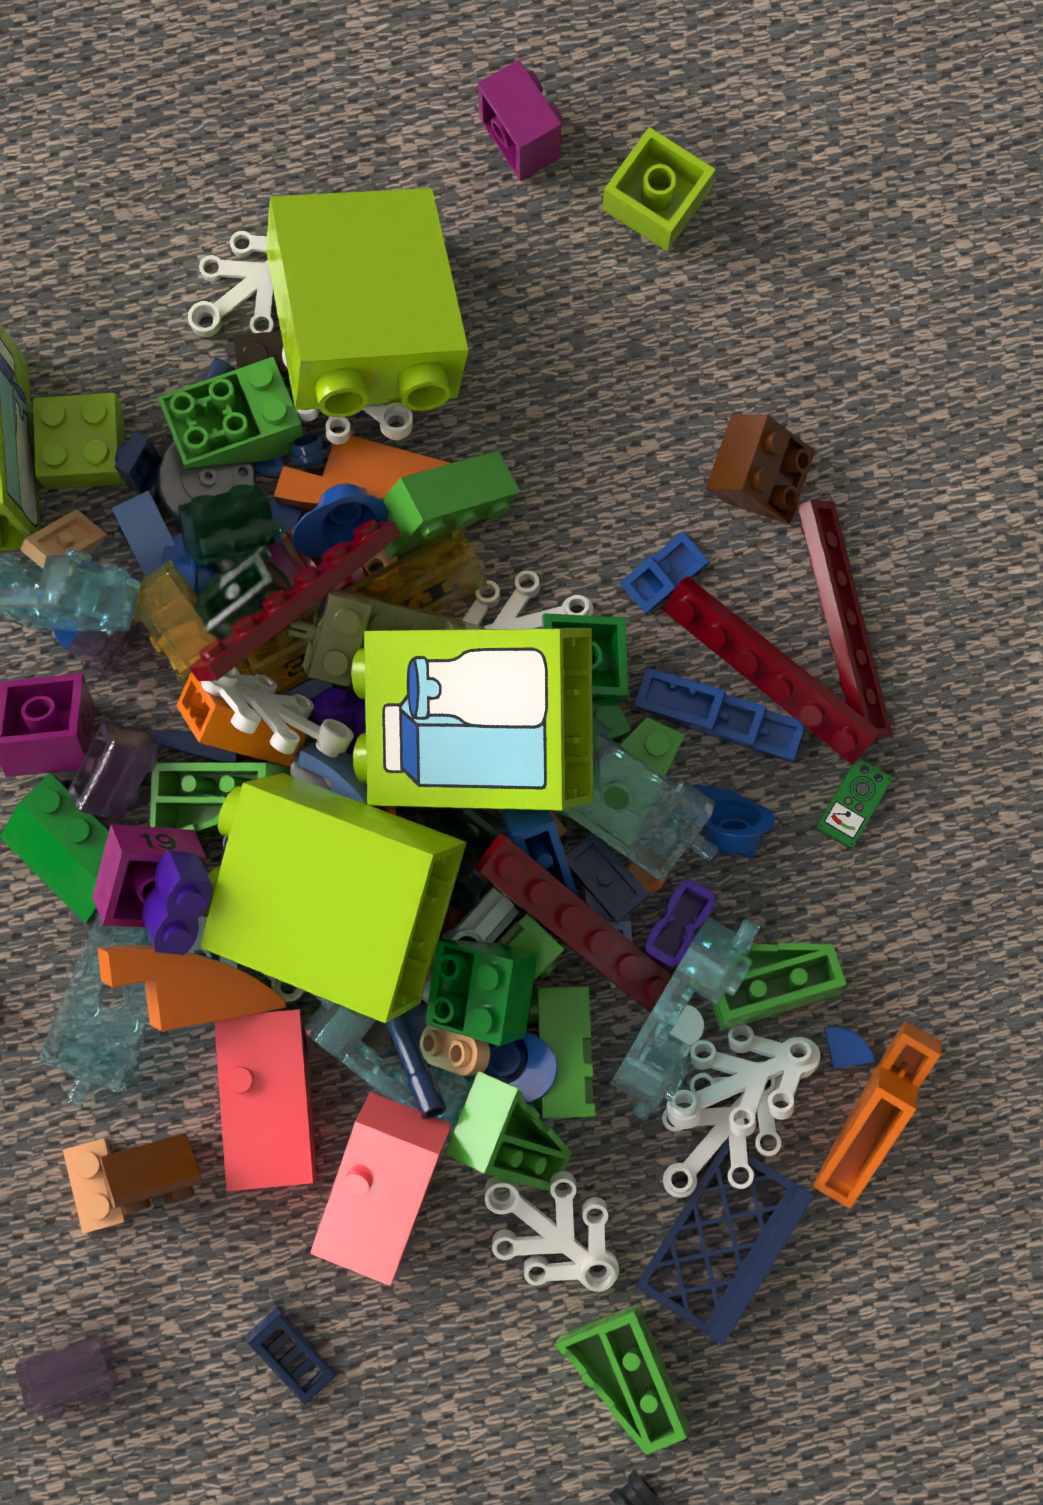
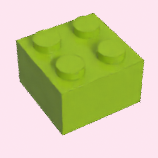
(658, 189)
(77, 440)

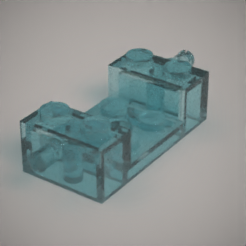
(67, 594)
(656, 821)
(710, 967)
(340, 1033)
(87, 1036)

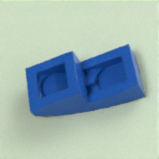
(660, 574)

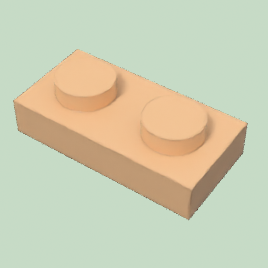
(69, 532)
(89, 1186)

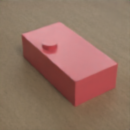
(265, 1101)
(380, 1188)

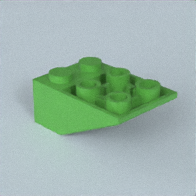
(233, 417)

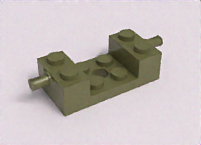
(341, 628)

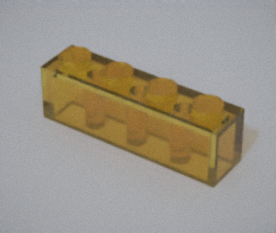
(172, 619)

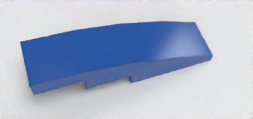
(720, 715)

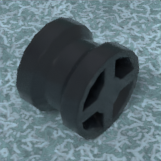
(468, 885)
(635, 1492)

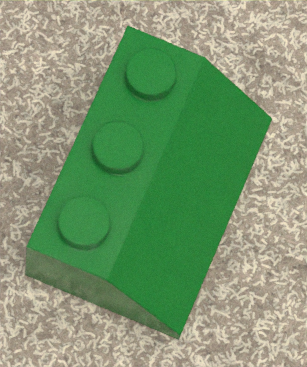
(59, 843)

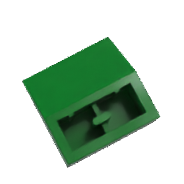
(481, 990)

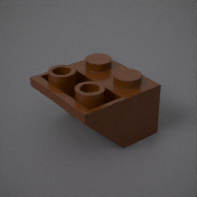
(760, 467)
(150, 1171)

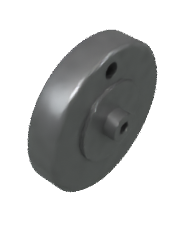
(180, 484)

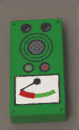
(853, 803)

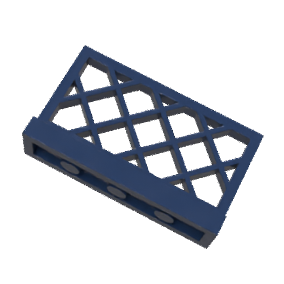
(755, 1265)

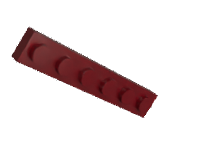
(285, 606)
(843, 613)
(770, 670)
(573, 922)

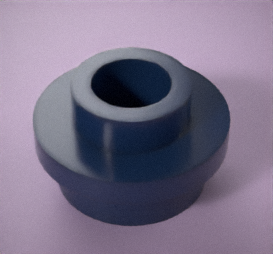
(309, 450)

